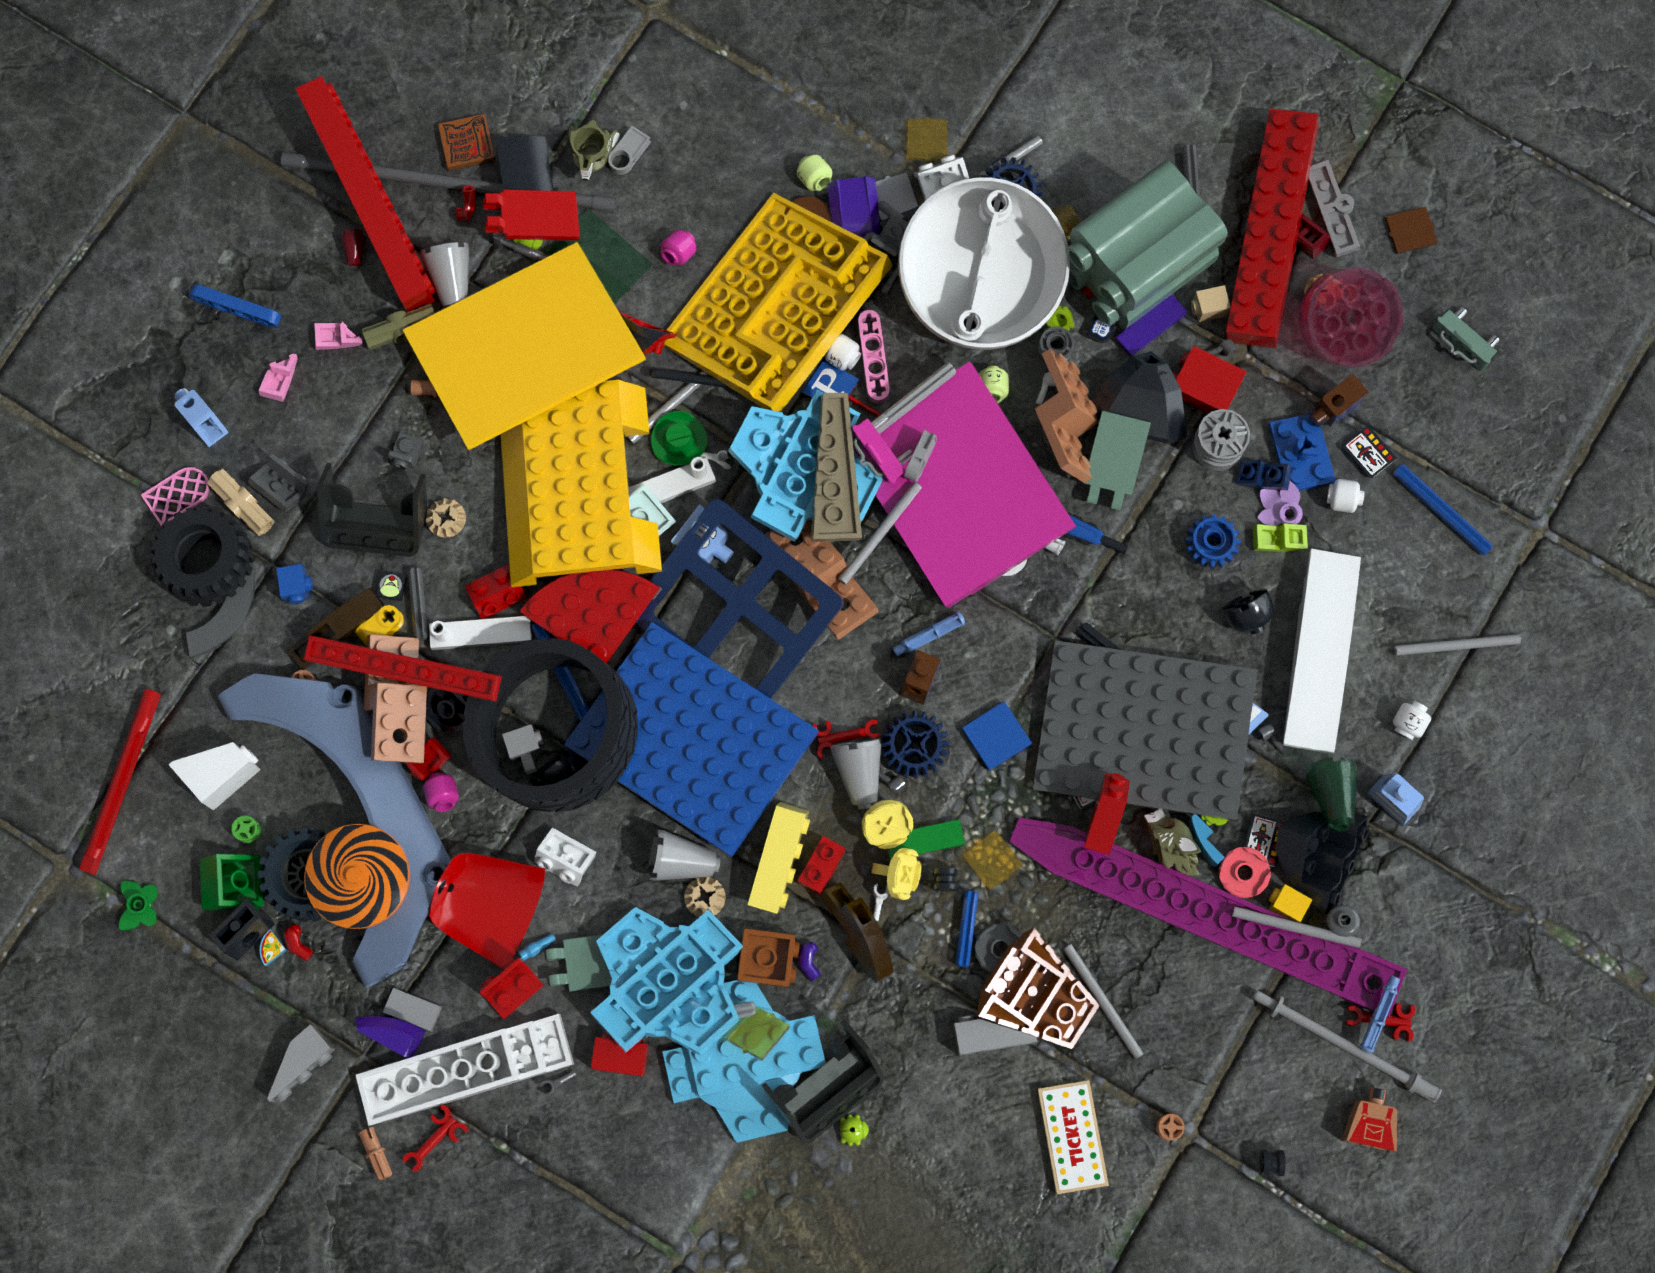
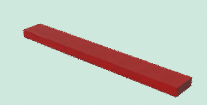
(402, 668)

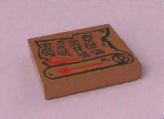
(466, 142)

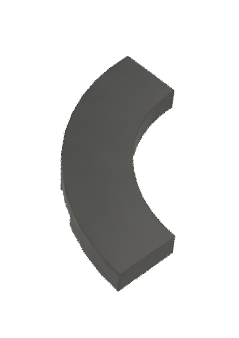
(224, 623)

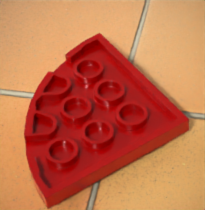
(592, 608)

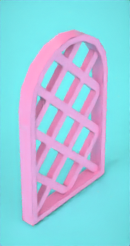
(180, 502)

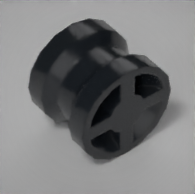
(945, 879)
(1272, 1162)

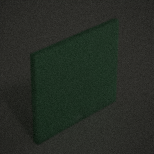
(610, 255)

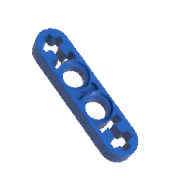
(235, 306)

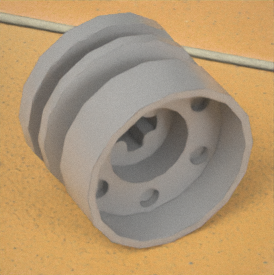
(1217, 452)

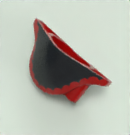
(647, 336)

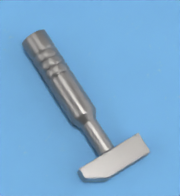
(499, 241)

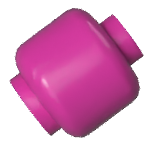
(678, 247)
(441, 792)

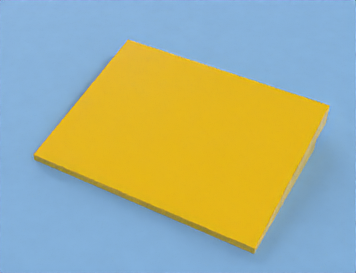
(777, 302)
(523, 345)

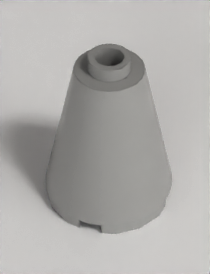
(448, 271)
(859, 770)
(680, 858)

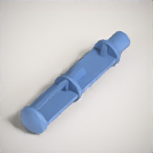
(929, 634)
(1379, 1015)

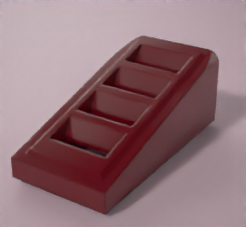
(1307, 245)

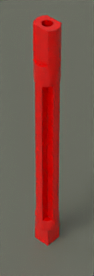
(120, 782)

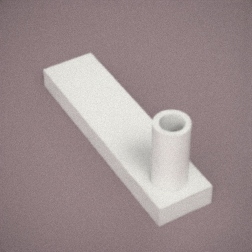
(679, 481)
(479, 632)

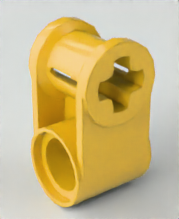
(380, 624)

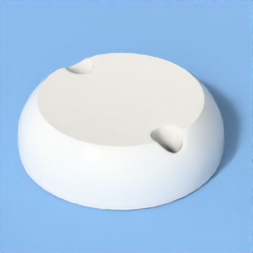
(983, 263)

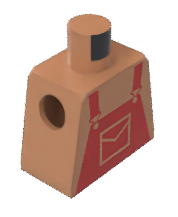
(1372, 1123)

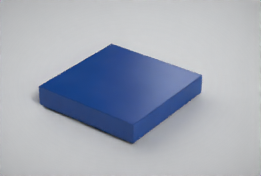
(996, 736)

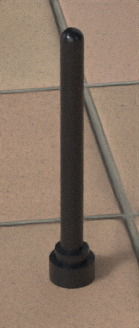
(686, 377)

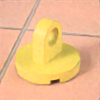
(887, 824)
(902, 873)

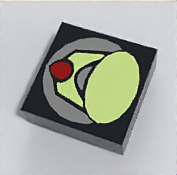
(391, 586)

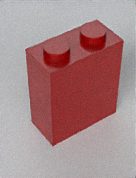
(1208, 380)
(1107, 813)

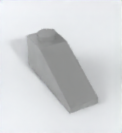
(982, 1036)

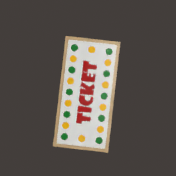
(1072, 1137)

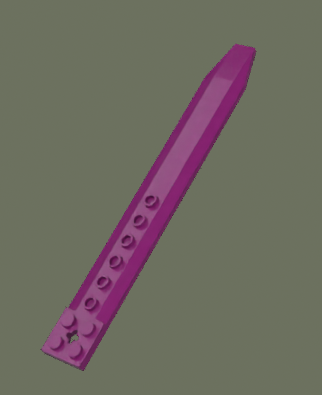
(1205, 912)

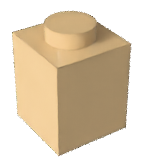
(1210, 304)

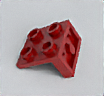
(511, 987)

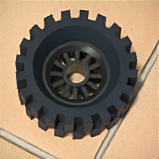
(278, 869)

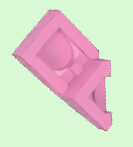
(334, 336)
(278, 379)

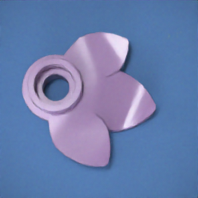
(1277, 503)

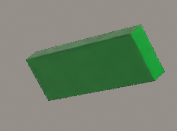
(933, 838)

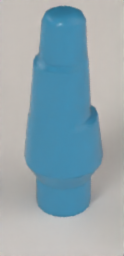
(535, 948)

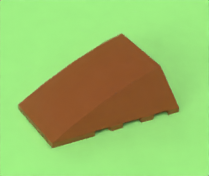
(1036, 993)

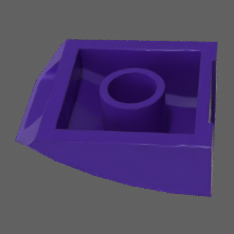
(854, 205)
(392, 1033)

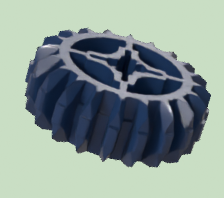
(1024, 174)
(921, 753)

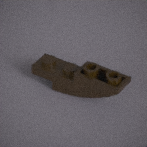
(339, 623)
(865, 934)

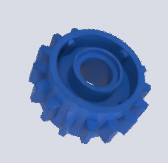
(1203, 550)

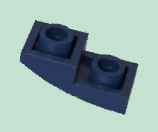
(1263, 476)

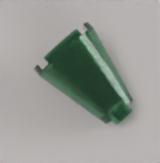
(1335, 790)

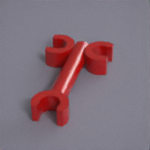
(826, 739)
(1400, 1021)
(449, 1124)

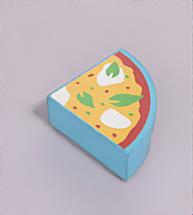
(270, 948)

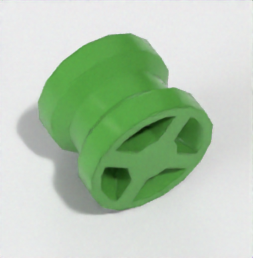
(243, 825)

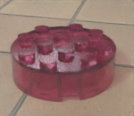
(1326, 314)

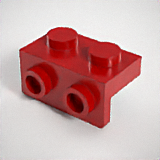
(494, 592)

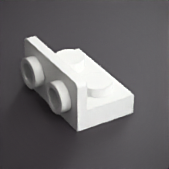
(936, 177)
(564, 857)

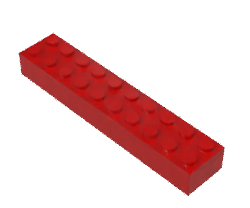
(367, 193)
(1272, 228)

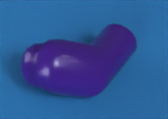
(805, 960)

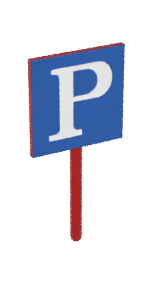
(832, 380)

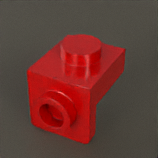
(434, 758)

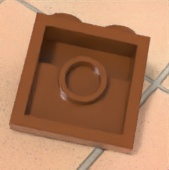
(768, 958)

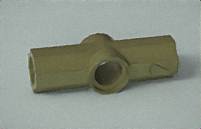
(392, 328)

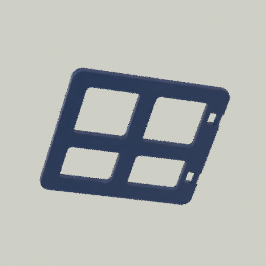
(742, 600)

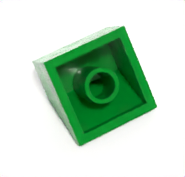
(229, 881)

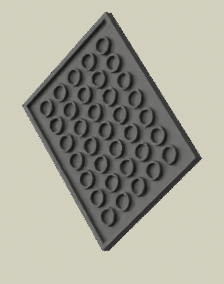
(1152, 718)

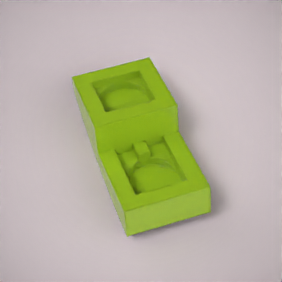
(1280, 538)

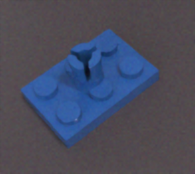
(1304, 448)

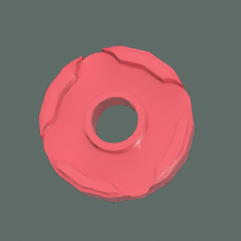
(1229, 872)

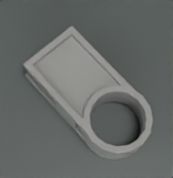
(631, 146)
(920, 456)

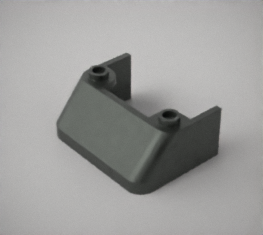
(370, 526)
(831, 1089)

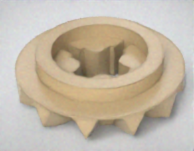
(449, 528)
(708, 884)

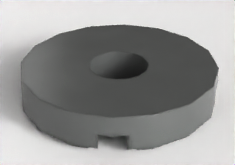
(988, 938)

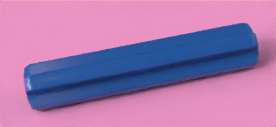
(966, 929)

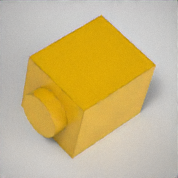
(1289, 903)

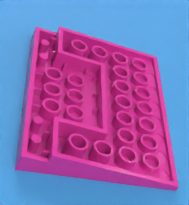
(979, 494)

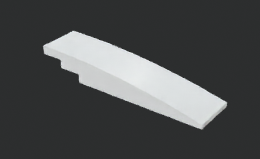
(1321, 651)
(464, 1069)

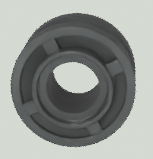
(1058, 335)

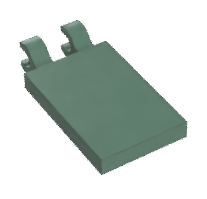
(1116, 456)
(583, 963)

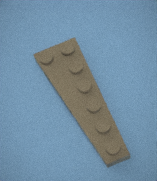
(835, 491)

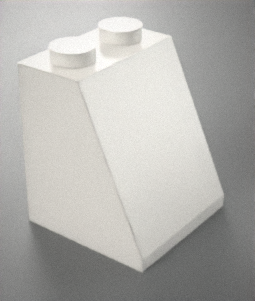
(216, 772)

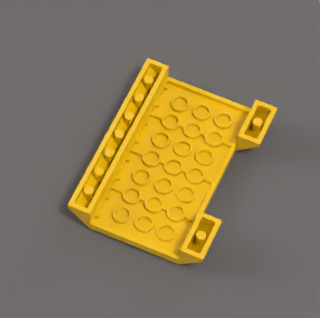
(572, 489)

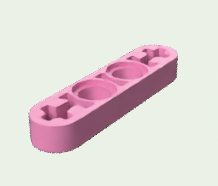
(876, 356)

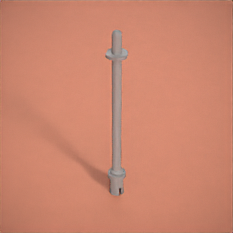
(1413, 1082)

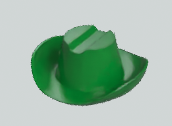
(678, 438)

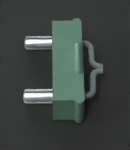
(1464, 339)

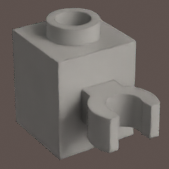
(522, 745)

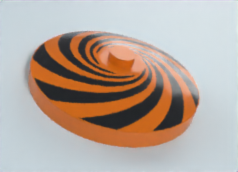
(357, 876)

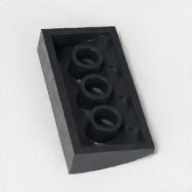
(524, 163)

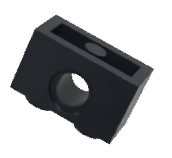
(241, 929)

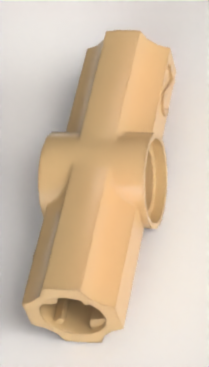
(240, 502)

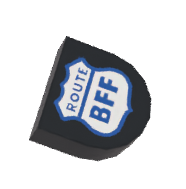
(1100, 332)

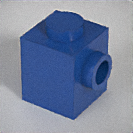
(294, 584)

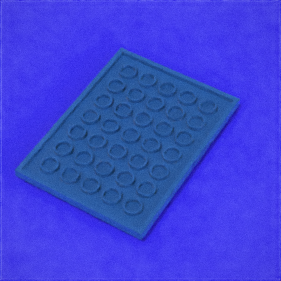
(705, 740)

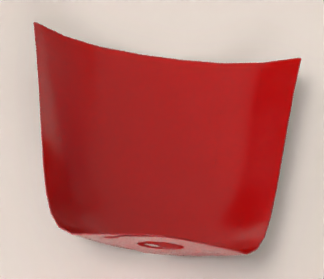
(488, 904)

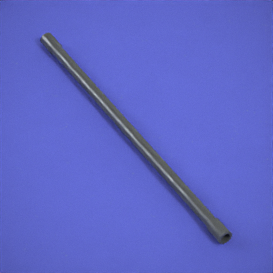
(302, 161)

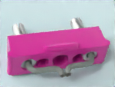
(878, 450)

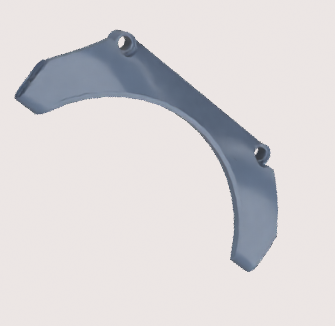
(387, 795)

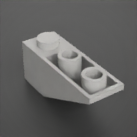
(302, 1056)

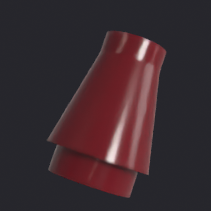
(353, 245)

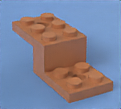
(1067, 415)
(828, 565)
(396, 706)

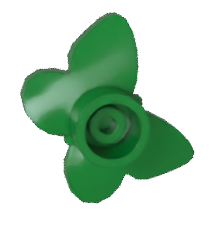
(138, 905)

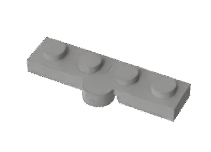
(1334, 208)

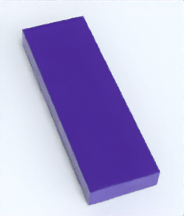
(1151, 326)

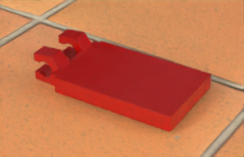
(533, 214)

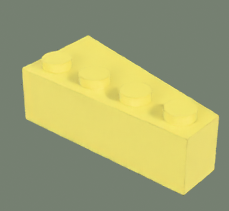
(778, 857)

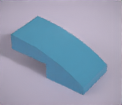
(1200, 833)

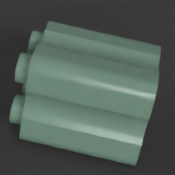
(1144, 245)

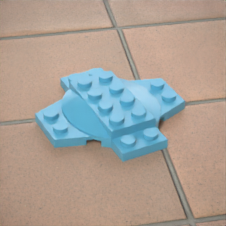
(782, 460)
(667, 981)
(735, 1080)

